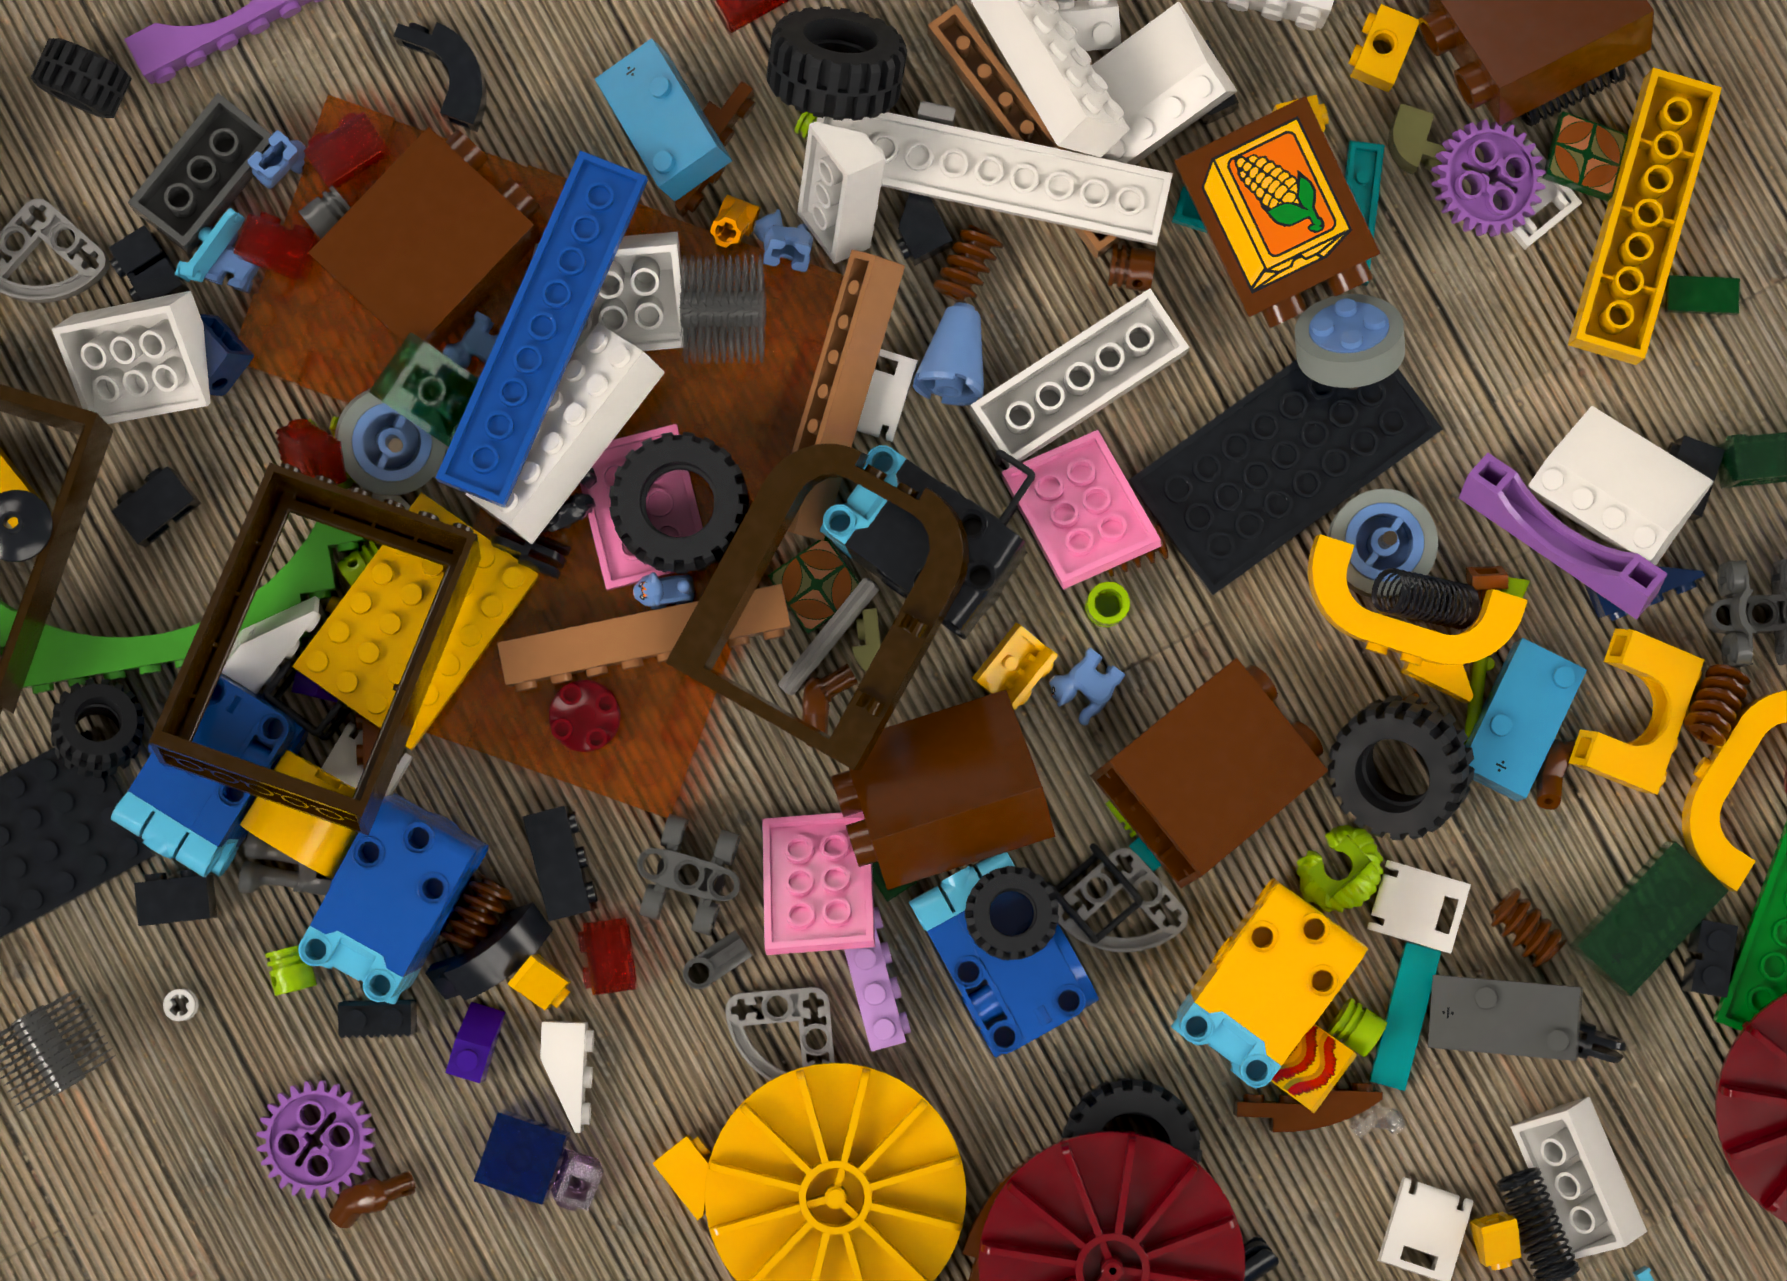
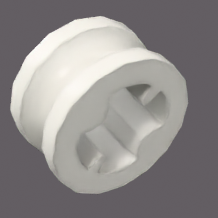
(169, 1003)

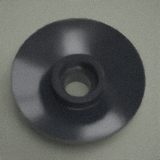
(33, 525)

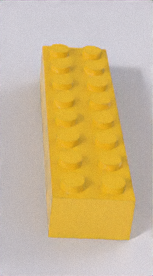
(1644, 216)

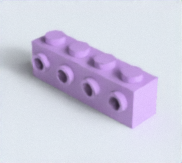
(877, 992)

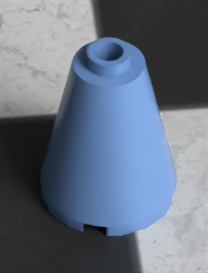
(954, 359)

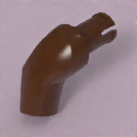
(819, 693)
(1551, 774)
(369, 1197)

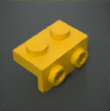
(1016, 665)

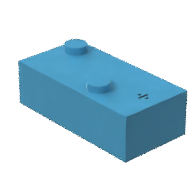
(663, 120)
(1522, 718)

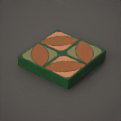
(1585, 156)
(815, 584)

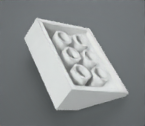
(1162, 83)
(641, 293)
(137, 357)
(1619, 486)

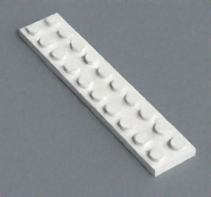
(1017, 176)

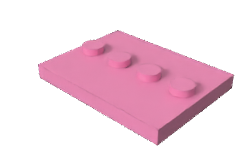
(669, 507)
(1082, 510)
(814, 886)

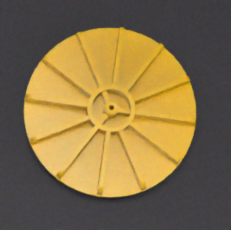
(835, 1181)

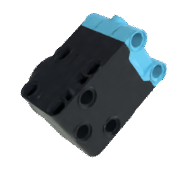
(897, 545)

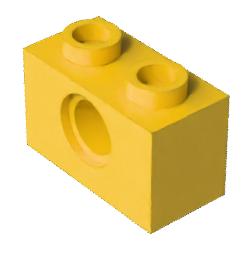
(1397, 31)

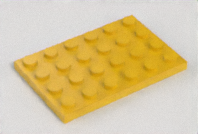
(379, 619)

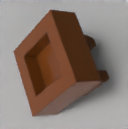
(1486, 579)

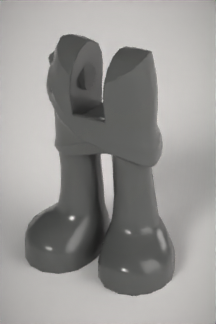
(256, 874)

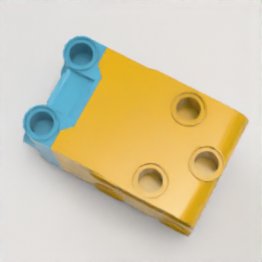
(1269, 984)

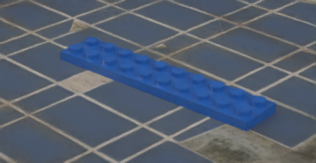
(541, 329)

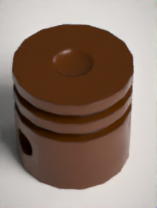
(1131, 267)

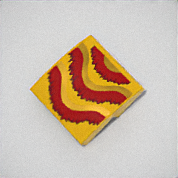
(1313, 1068)

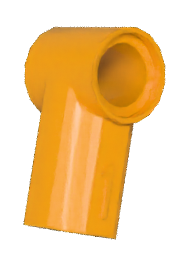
(734, 221)

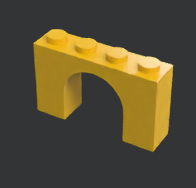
(1671, 681)

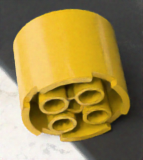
(299, 835)

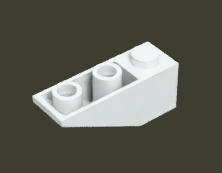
(265, 644)
(565, 1061)

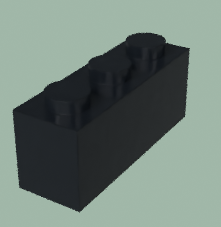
(560, 862)

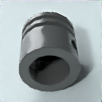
(325, 212)

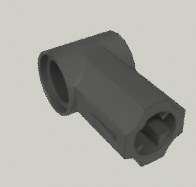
(719, 959)

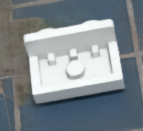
(1093, 21)

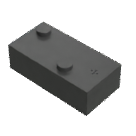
(201, 173)
(1505, 1017)

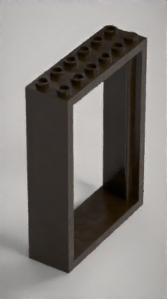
(353, 511)
(66, 517)

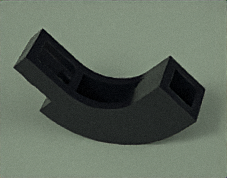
(467, 86)
(495, 957)

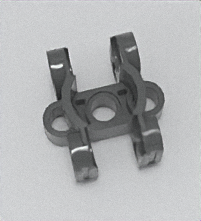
(1734, 584)
(669, 871)

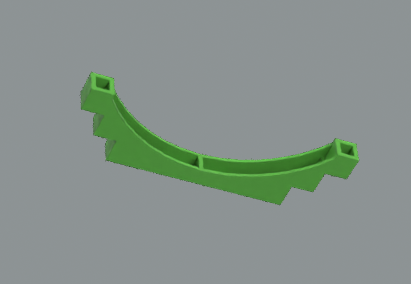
(77, 656)

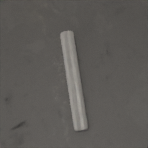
(828, 636)

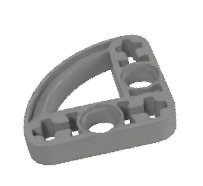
(48, 233)
(1139, 873)
(795, 1012)

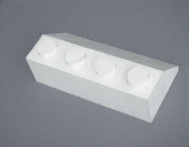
(840, 189)
(1580, 1177)

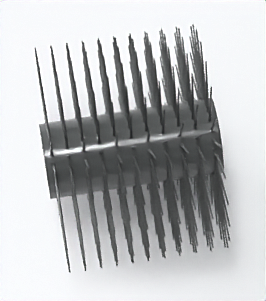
(723, 309)
(49, 1049)

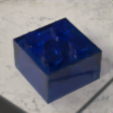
(522, 1157)

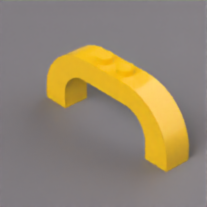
(1329, 588)
(1714, 782)

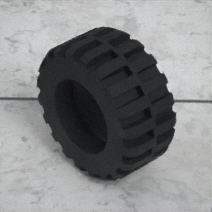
(836, 63)
(640, 472)
(1370, 797)
(1136, 1098)

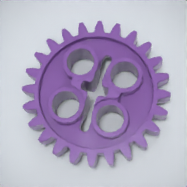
(1498, 149)
(290, 1119)

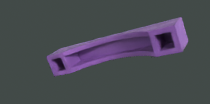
(167, 48)
(1616, 575)

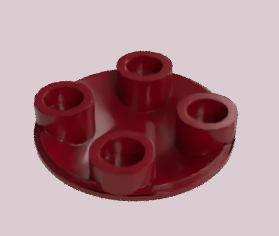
(584, 716)

